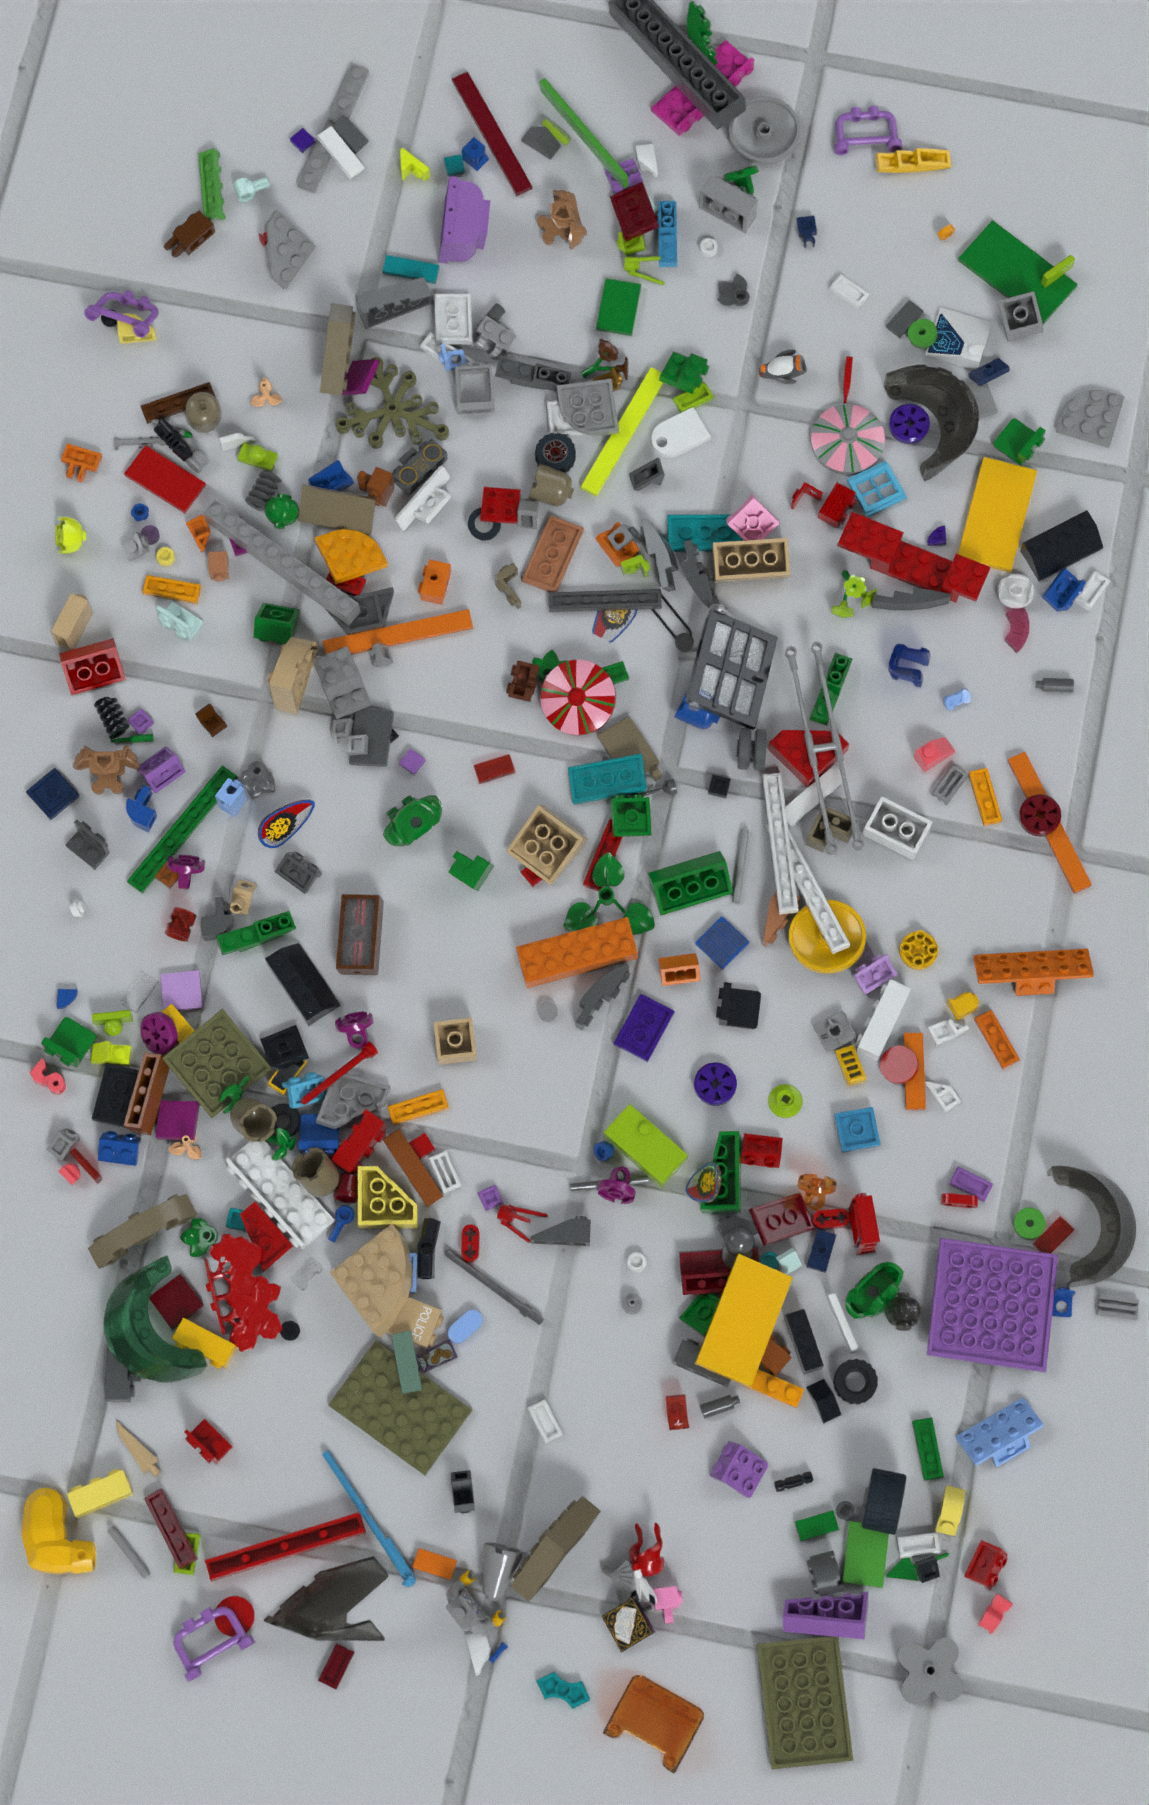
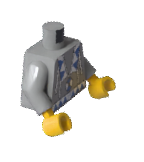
(467, 1611)

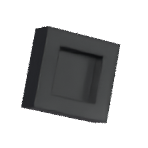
(719, 786)
(927, 1569)

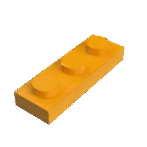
(777, 1389)

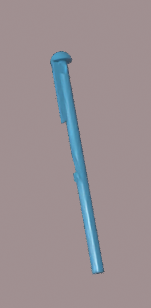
(387, 1544)

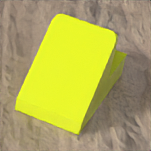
(412, 164)
(112, 1054)

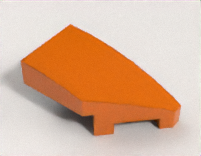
(200, 531)

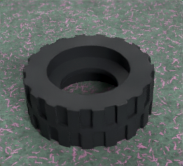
(866, 1370)

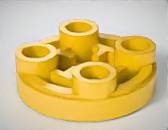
(918, 950)

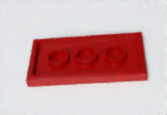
(165, 479)

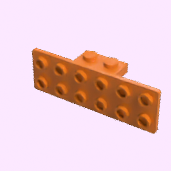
(1033, 971)

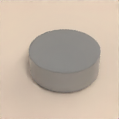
(547, 1011)

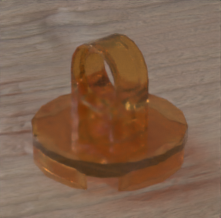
(816, 1187)

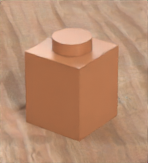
(218, 565)

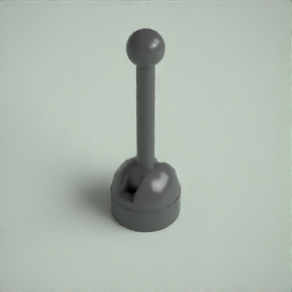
(668, 787)

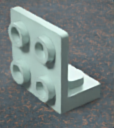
(179, 620)

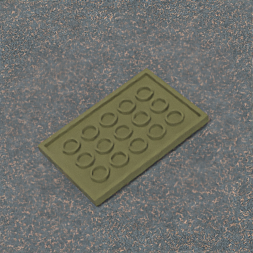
(408, 1424)
(804, 1702)

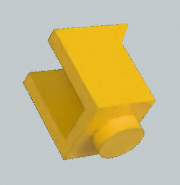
(963, 1005)

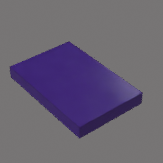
(644, 1027)

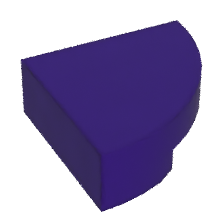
(937, 537)

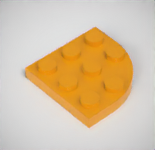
(350, 554)

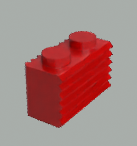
(837, 505)

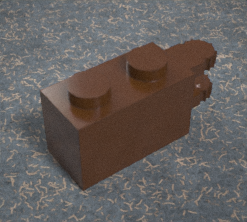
(190, 234)

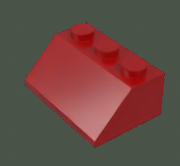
(92, 666)

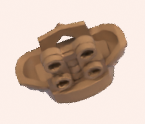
(563, 220)
(106, 766)

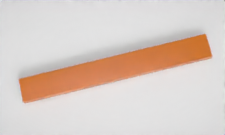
(402, 632)
(1058, 839)

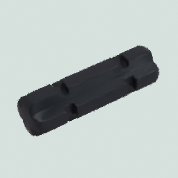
(793, 1481)

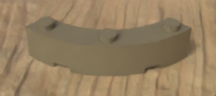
(141, 1228)

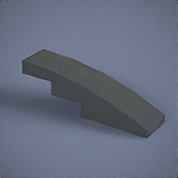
(917, 600)

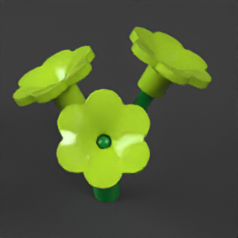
(854, 587)

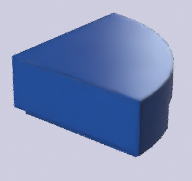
(66, 997)

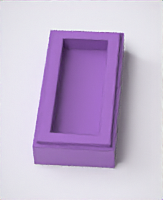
(970, 1184)

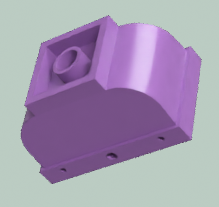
(463, 221)

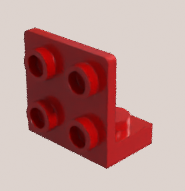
(500, 505)
(210, 1442)

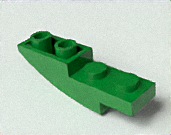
(699, 31)
(835, 680)
(256, 934)

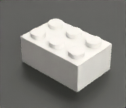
(897, 828)

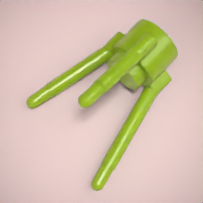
(633, 264)

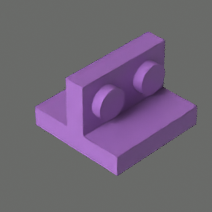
(161, 769)

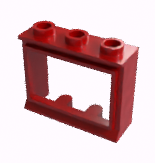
(863, 1223)

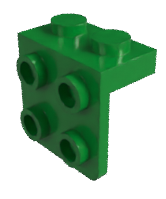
(1019, 441)
(69, 1042)

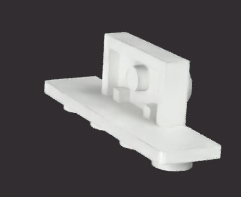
(426, 501)

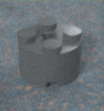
(825, 1573)

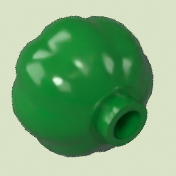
(281, 511)

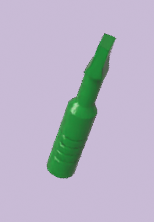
(135, 739)

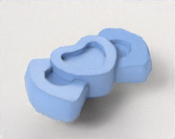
(957, 699)

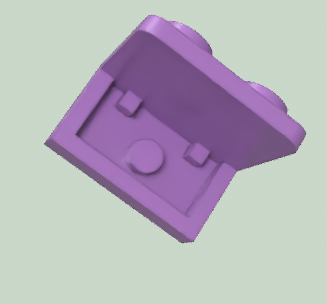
(739, 1469)

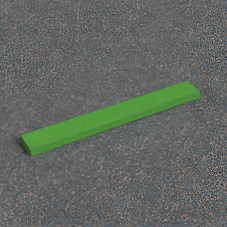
(584, 133)

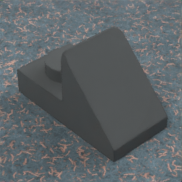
(647, 474)

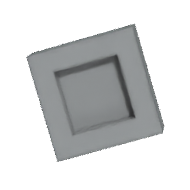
(382, 655)

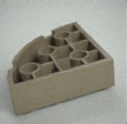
(337, 349)

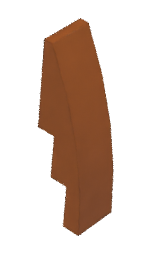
(412, 1167)

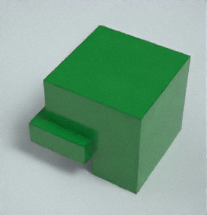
(470, 871)

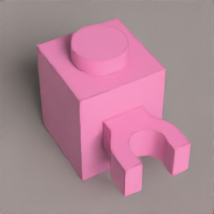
(668, 1599)

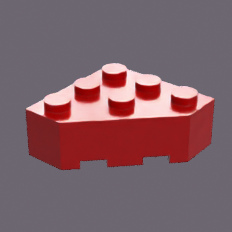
(791, 751)

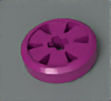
(158, 1033)

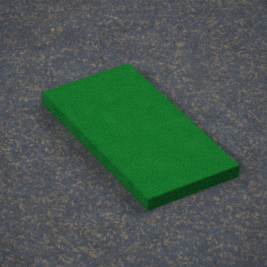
(1015, 269)

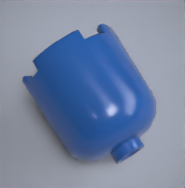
(700, 719)

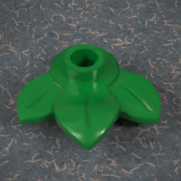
(546, 664)
(196, 1237)

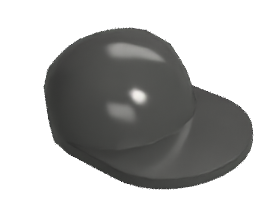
(737, 1241)

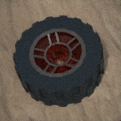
(560, 445)

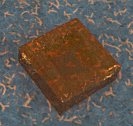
(167, 876)

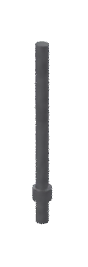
(525, 1310)

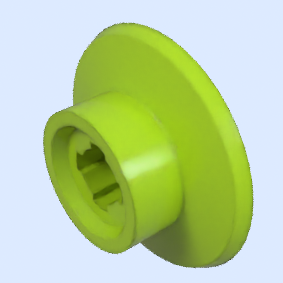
(779, 1107)

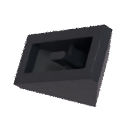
(824, 1400)

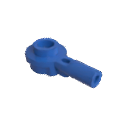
(344, 1216)

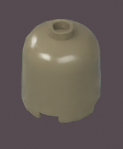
(203, 412)
(552, 486)
(253, 1119)
(315, 1172)

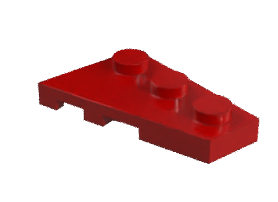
(265, 1234)

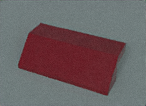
(705, 1271)

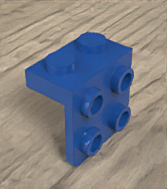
(317, 1136)

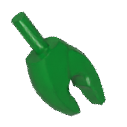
(234, 1092)

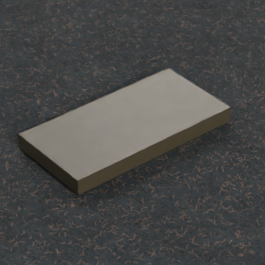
(336, 509)

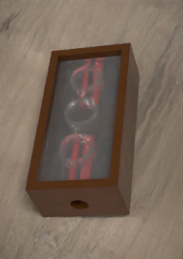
(359, 934)

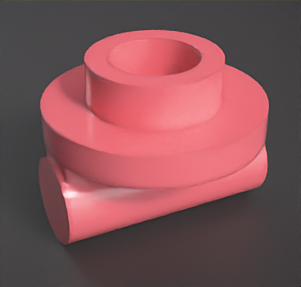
(70, 1173)

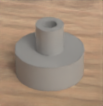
(632, 1308)

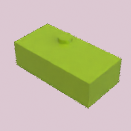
(645, 1145)

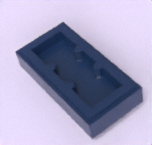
(988, 372)
(821, 1251)

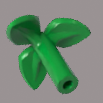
(282, 1140)

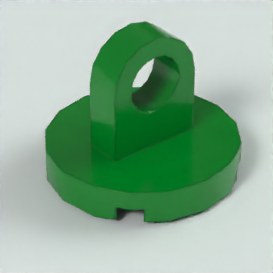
(742, 178)

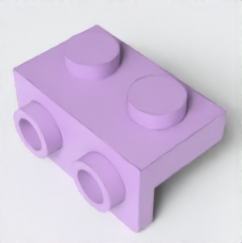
(874, 974)

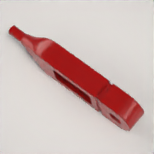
(847, 377)

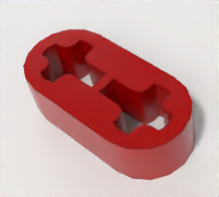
(959, 1200)
(831, 1213)
(475, 1243)

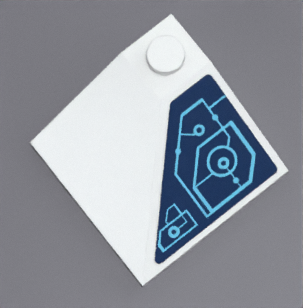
(959, 339)

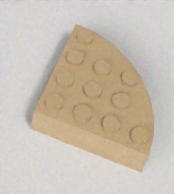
(292, 673)
(378, 1279)

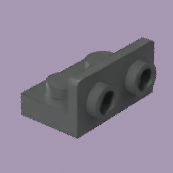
(298, 871)

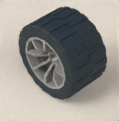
(883, 1501)

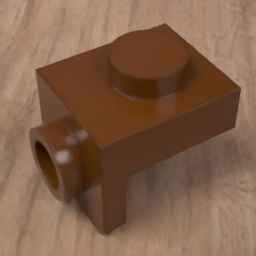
(210, 720)

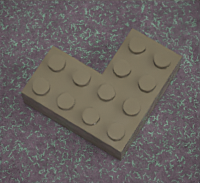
(554, 1547)

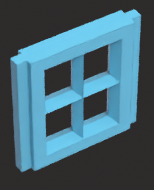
(885, 502)

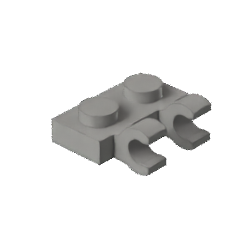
(496, 334)

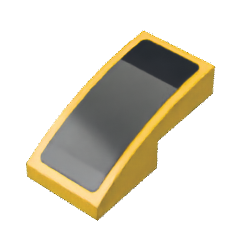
(284, 1074)

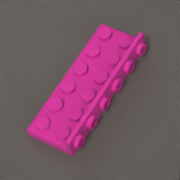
(679, 111)

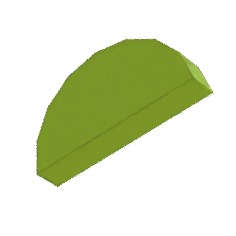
(557, 131)

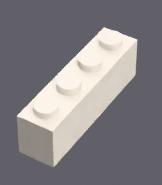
(883, 1020)

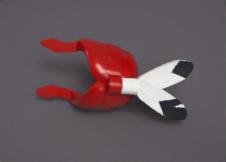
(646, 1564)

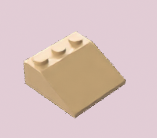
(546, 844)

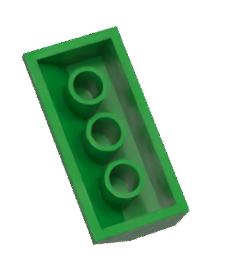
(690, 882)

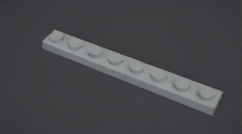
(343, 106)

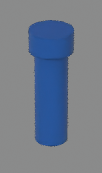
(497, 1653)

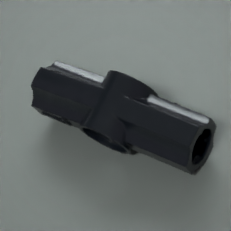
(428, 1236)

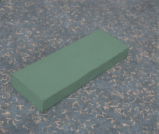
(406, 1362)

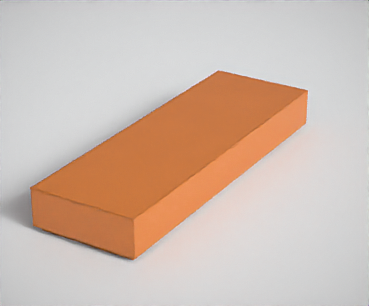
(996, 1039)

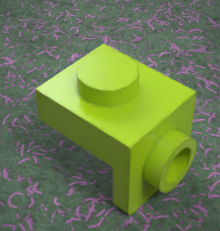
(632, 246)

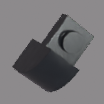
(462, 1491)

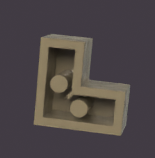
(838, 823)

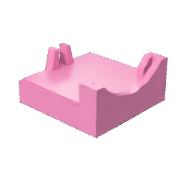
(752, 520)

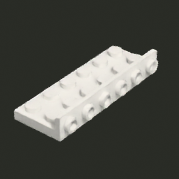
(279, 1193)

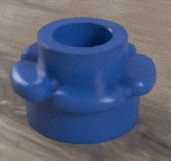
(136, 509)

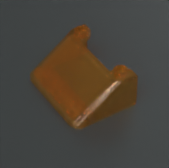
(657, 1719)

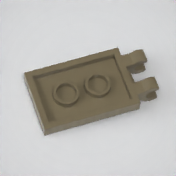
(626, 740)

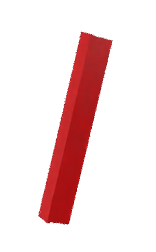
(285, 1546)

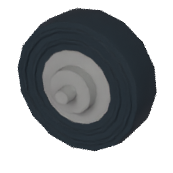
(480, 529)

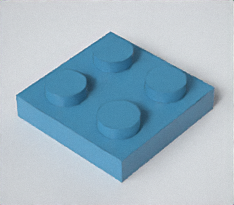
(857, 1129)

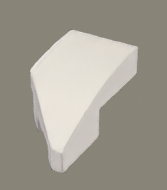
(646, 158)
(945, 1031)

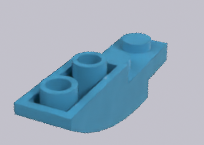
(667, 233)

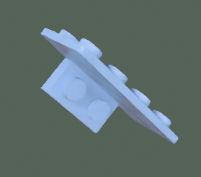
(1001, 1434)

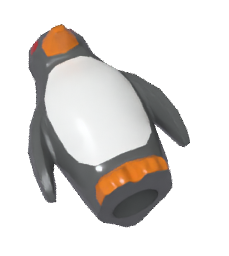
(784, 367)

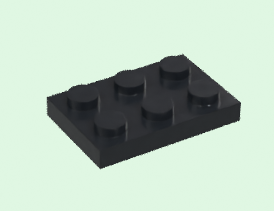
(114, 1095)

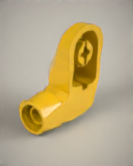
(46, 1536)

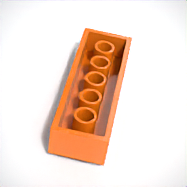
(577, 952)

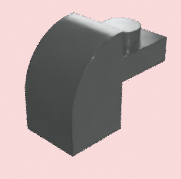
(218, 924)

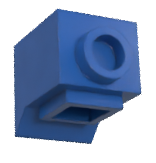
(474, 154)

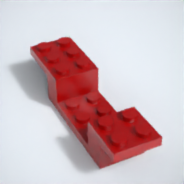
(910, 563)

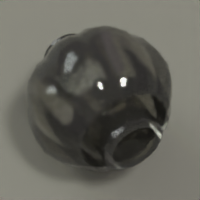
(903, 1312)

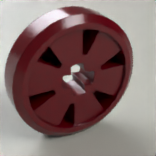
(1038, 826)

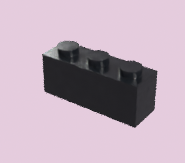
(803, 1341)

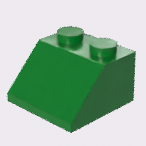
(275, 623)

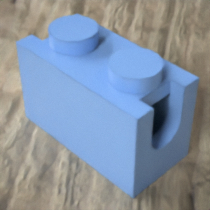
(231, 797)

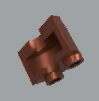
(524, 681)

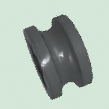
(850, 1513)

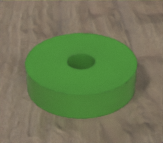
(925, 340)
(1035, 1217)

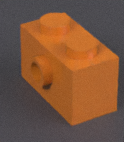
(435, 581)
(679, 969)

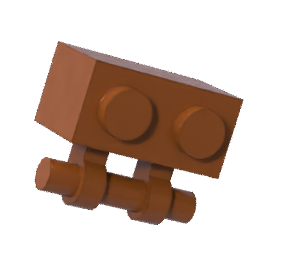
(379, 485)

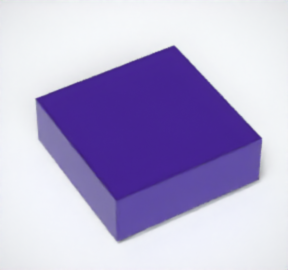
(302, 140)

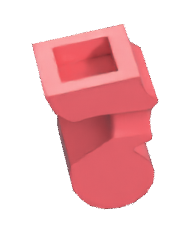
(54, 1081)
(994, 1613)

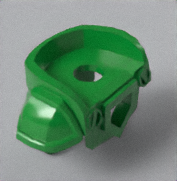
(399, 830)
(886, 1278)

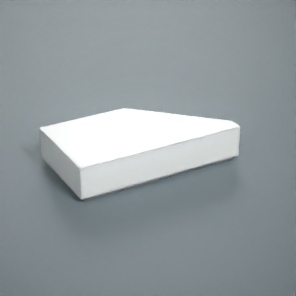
(235, 440)
(943, 1095)

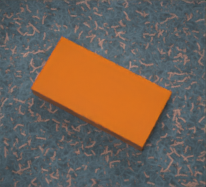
(434, 1564)

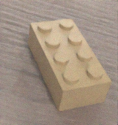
(751, 560)

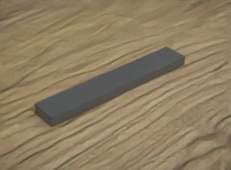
(605, 600)

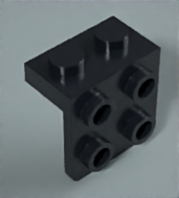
(738, 1007)

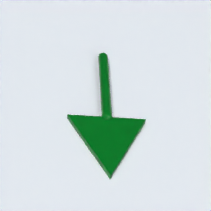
(906, 1570)

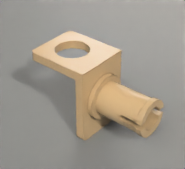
(242, 897)

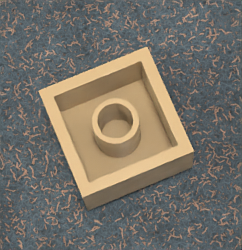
(455, 1041)

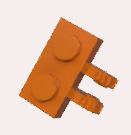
(80, 458)

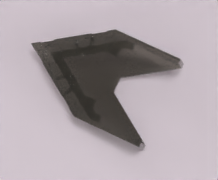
(323, 1605)

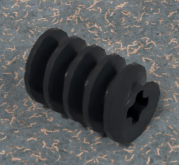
(111, 717)

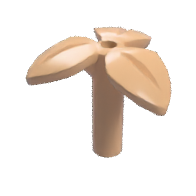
(265, 388)
(192, 1151)

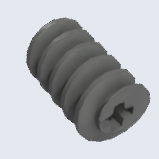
(262, 489)

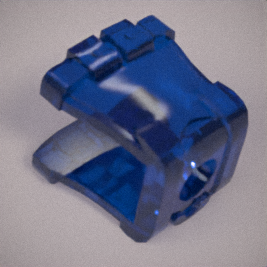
(920, 656)

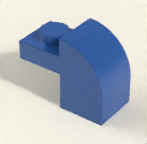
(138, 812)

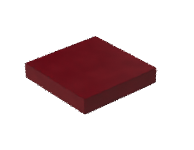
(176, 1301)

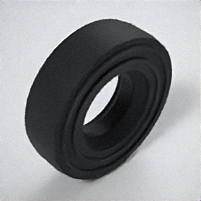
(295, 1119)

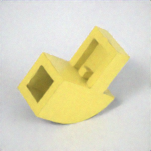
(951, 1510)

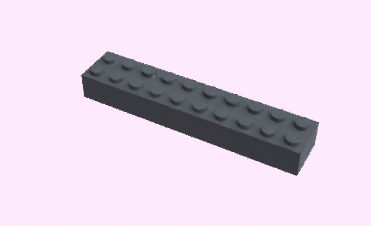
(679, 59)

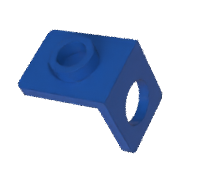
(1063, 1294)

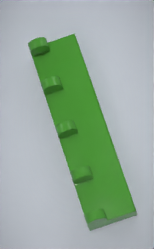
(211, 184)

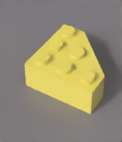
(383, 1201)

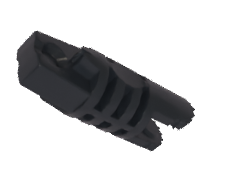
(173, 440)

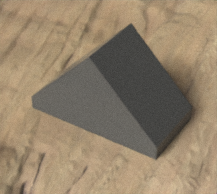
(542, 141)

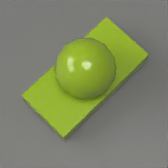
(257, 456)
(112, 1021)

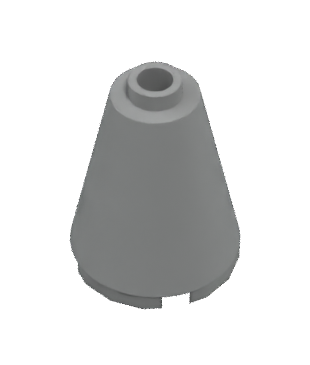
(498, 1568)

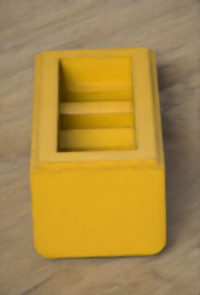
(854, 1080)

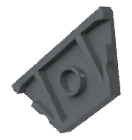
(373, 614)

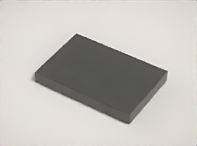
(379, 729)

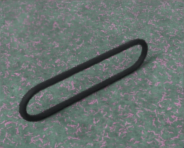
(690, 632)

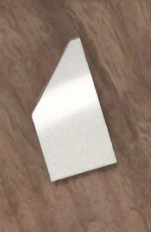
(478, 1649)

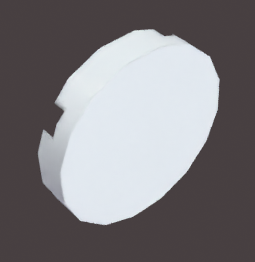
(1015, 591)

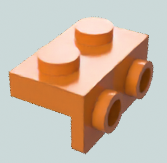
(617, 557)

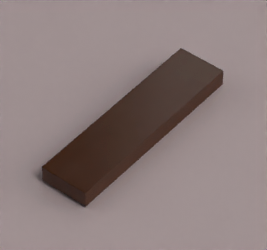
(172, 404)

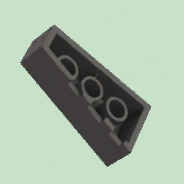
(392, 301)

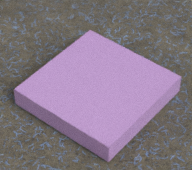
(182, 990)

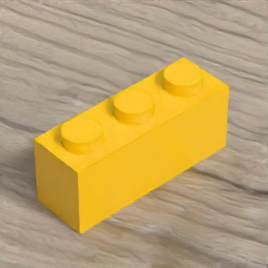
(212, 1346)

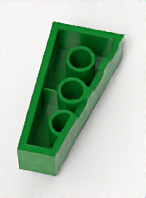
(728, 1158)

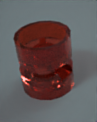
(180, 924)

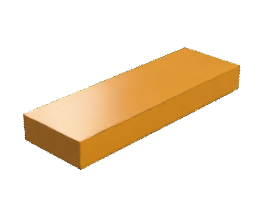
(172, 589)
(985, 796)
(418, 1107)

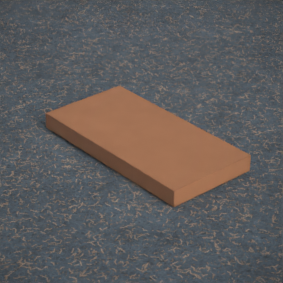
(552, 554)

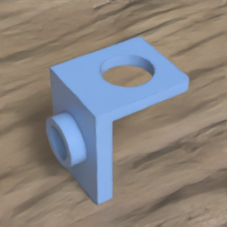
(445, 357)

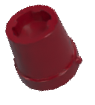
(347, 1189)

